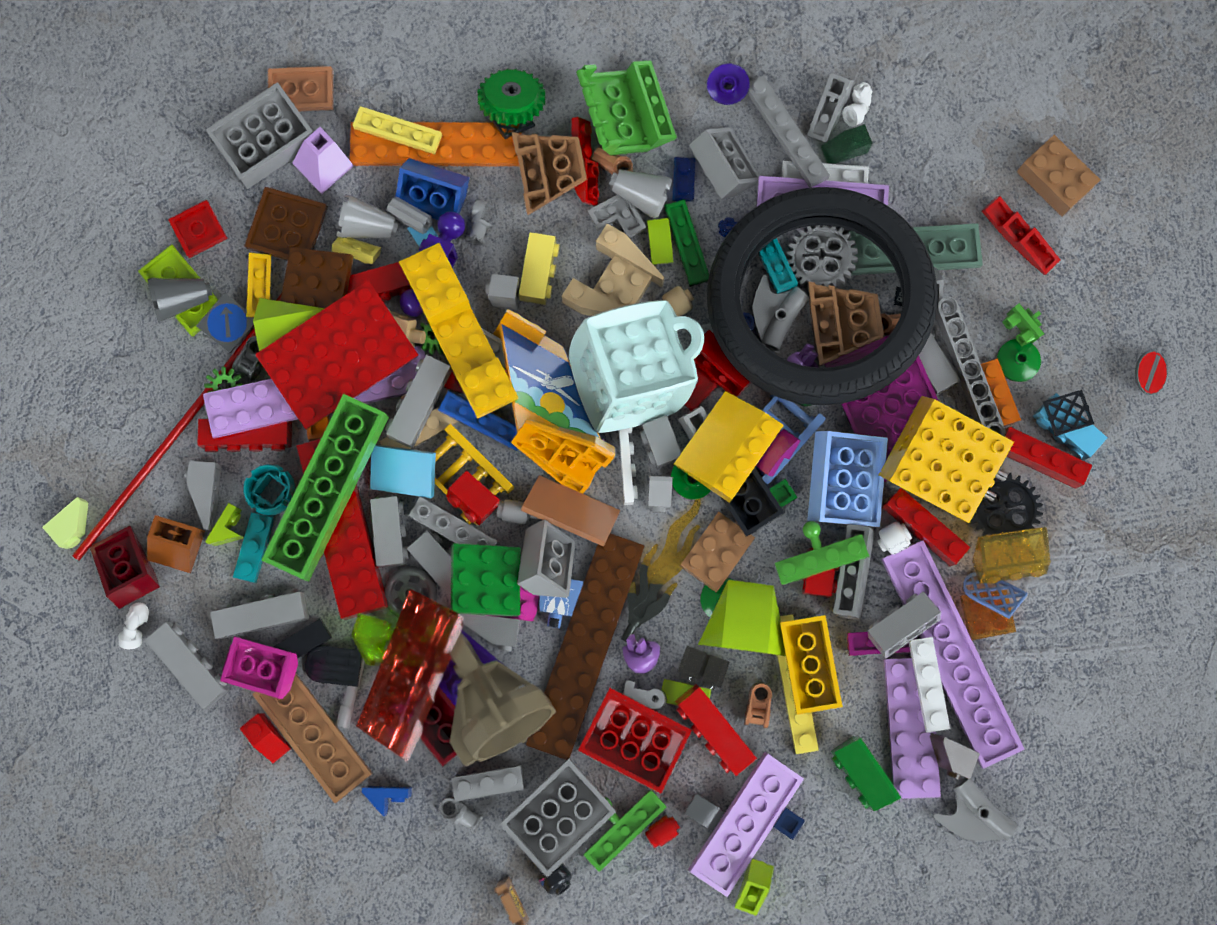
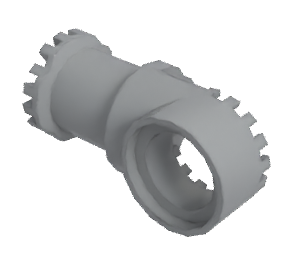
(479, 224)
(461, 815)

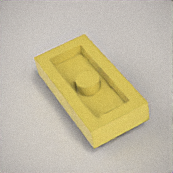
(360, 250)

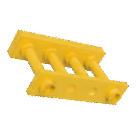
(468, 454)

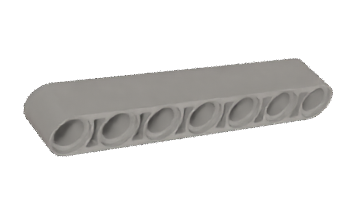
(970, 358)

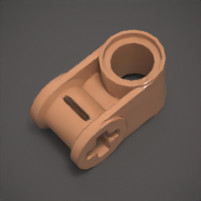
(758, 707)

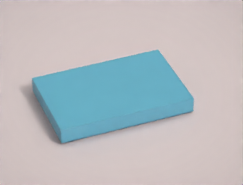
(403, 471)

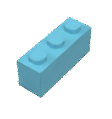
(1081, 442)

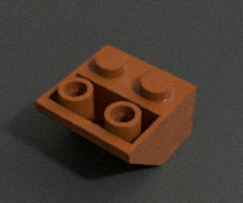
(173, 543)

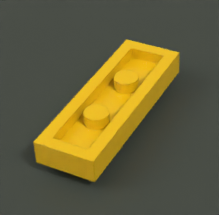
(257, 281)

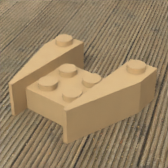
(622, 280)

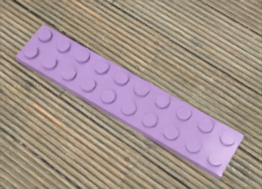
(263, 405)
(958, 661)

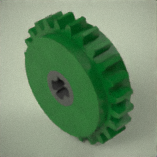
(511, 97)

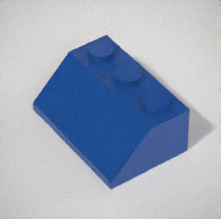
(431, 188)

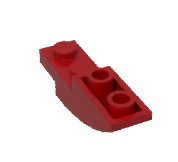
(587, 190)

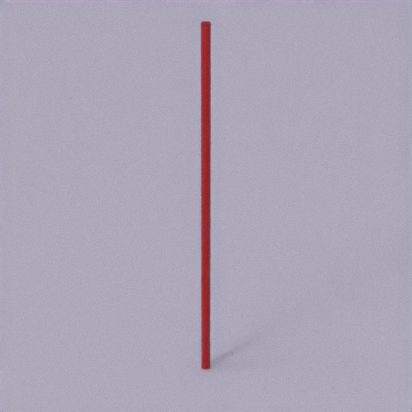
(153, 460)

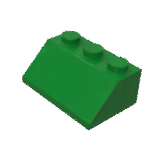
(864, 774)

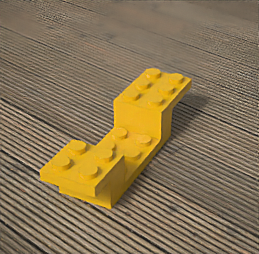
(458, 331)

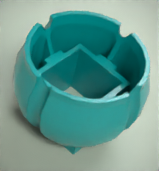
(258, 482)

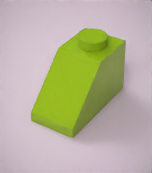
(754, 887)

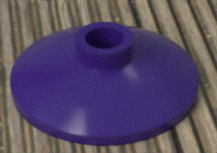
(728, 75)

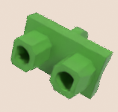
(1026, 322)

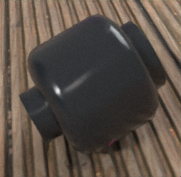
(557, 881)

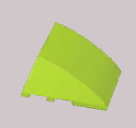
(278, 318)
(745, 620)

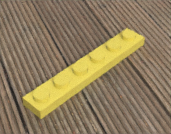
(802, 724)

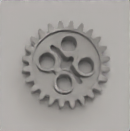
(824, 238)

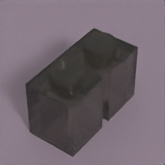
(703, 667)

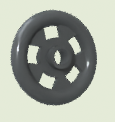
(403, 575)

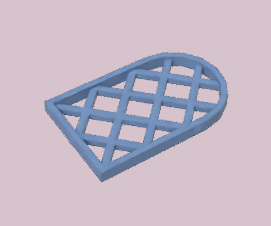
(992, 606)

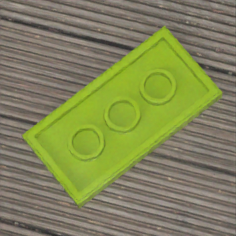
(173, 265)

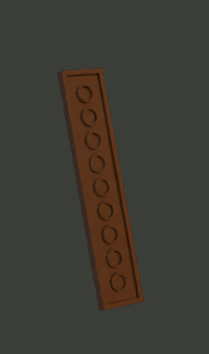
(587, 644)

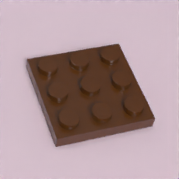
(284, 223)
(316, 277)

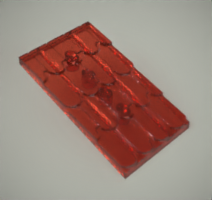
(410, 674)

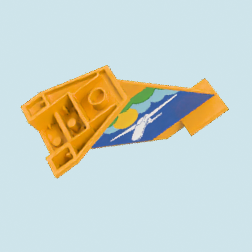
(549, 410)

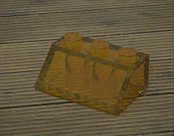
(1012, 555)

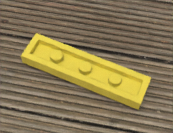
(397, 130)

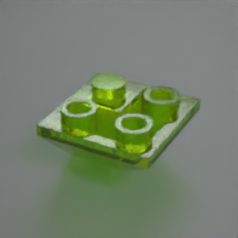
(371, 638)

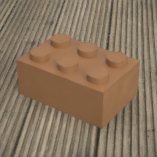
(1058, 175)

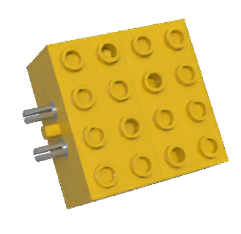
(946, 458)

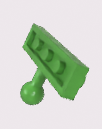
(821, 558)
(624, 830)

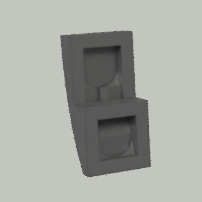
(704, 812)

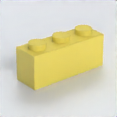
(538, 268)

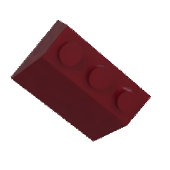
(438, 728)

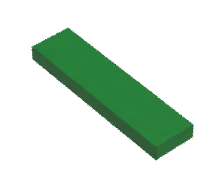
(687, 242)

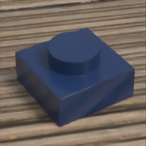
(789, 823)

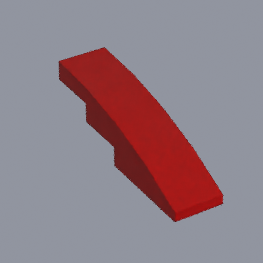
(1020, 235)

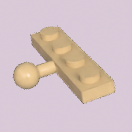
(435, 424)

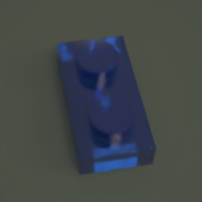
(683, 179)

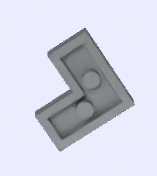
(620, 211)

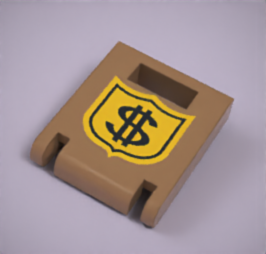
(511, 902)

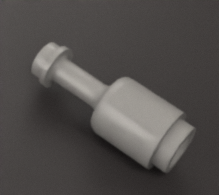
(511, 512)

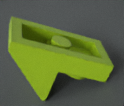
(222, 530)

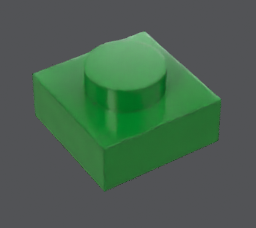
(783, 493)

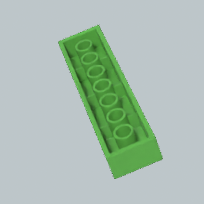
(325, 488)

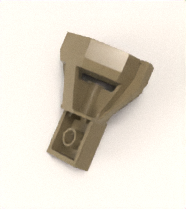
(497, 710)

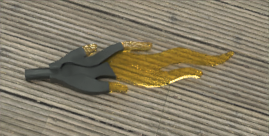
(654, 576)

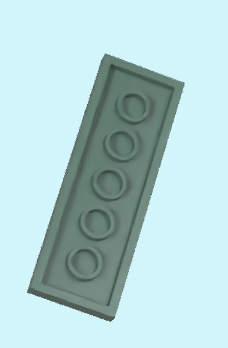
(947, 245)

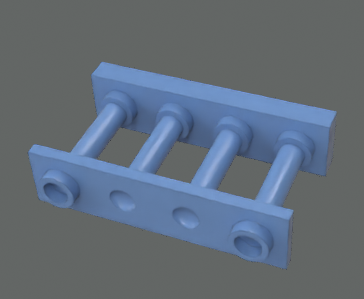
(810, 423)

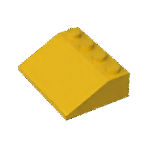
(728, 445)

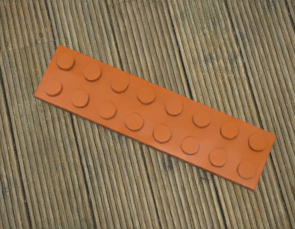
(459, 146)

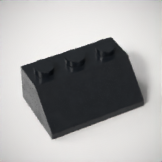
(753, 505)

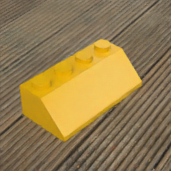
(810, 664)

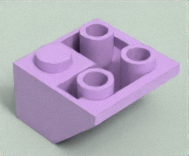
(321, 160)

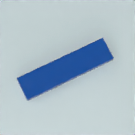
(489, 425)

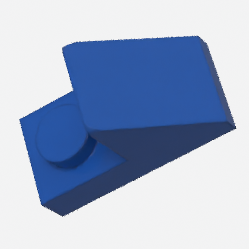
(379, 796)

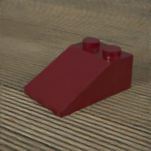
(123, 568)

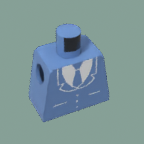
(560, 606)

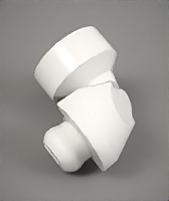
(854, 113)
(131, 637)

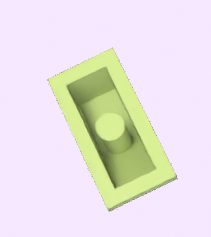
(69, 524)

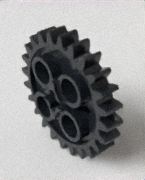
(1002, 491)

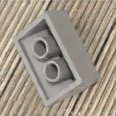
(724, 162)
(546, 561)

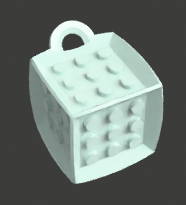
(634, 364)

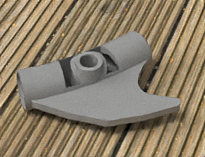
(769, 306)
(967, 819)

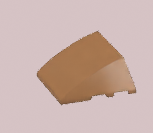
(548, 167)
(842, 320)

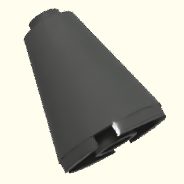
(177, 295)

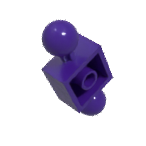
(450, 226)

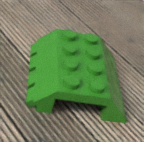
(627, 108)

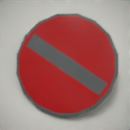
(1151, 372)

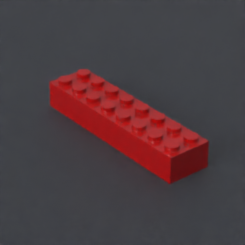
(351, 555)

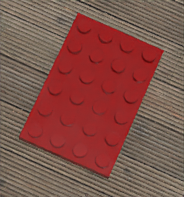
(337, 354)

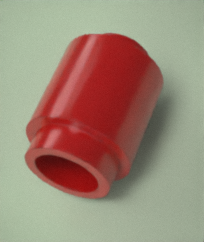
(662, 831)

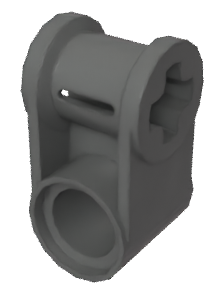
(248, 358)

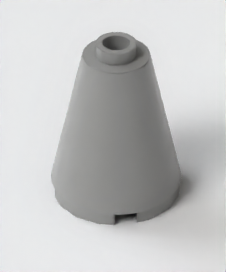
(642, 190)
(364, 220)

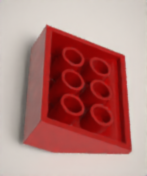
(635, 740)

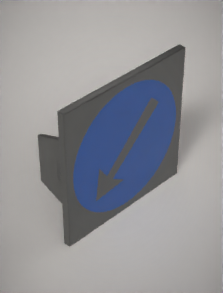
(226, 323)

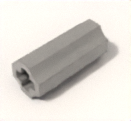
(409, 215)

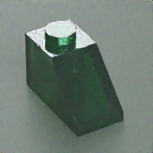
(847, 145)

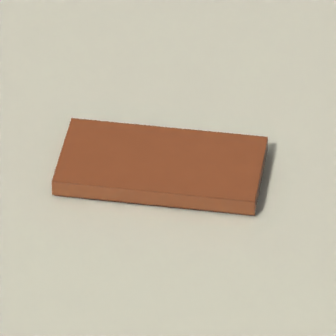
(571, 510)

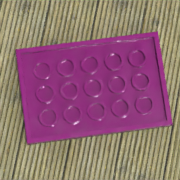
(890, 408)

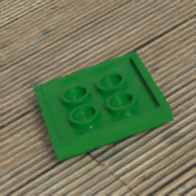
(485, 580)

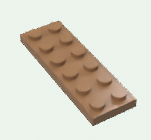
(316, 739)

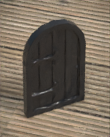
(334, 666)

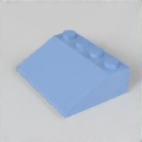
(847, 478)

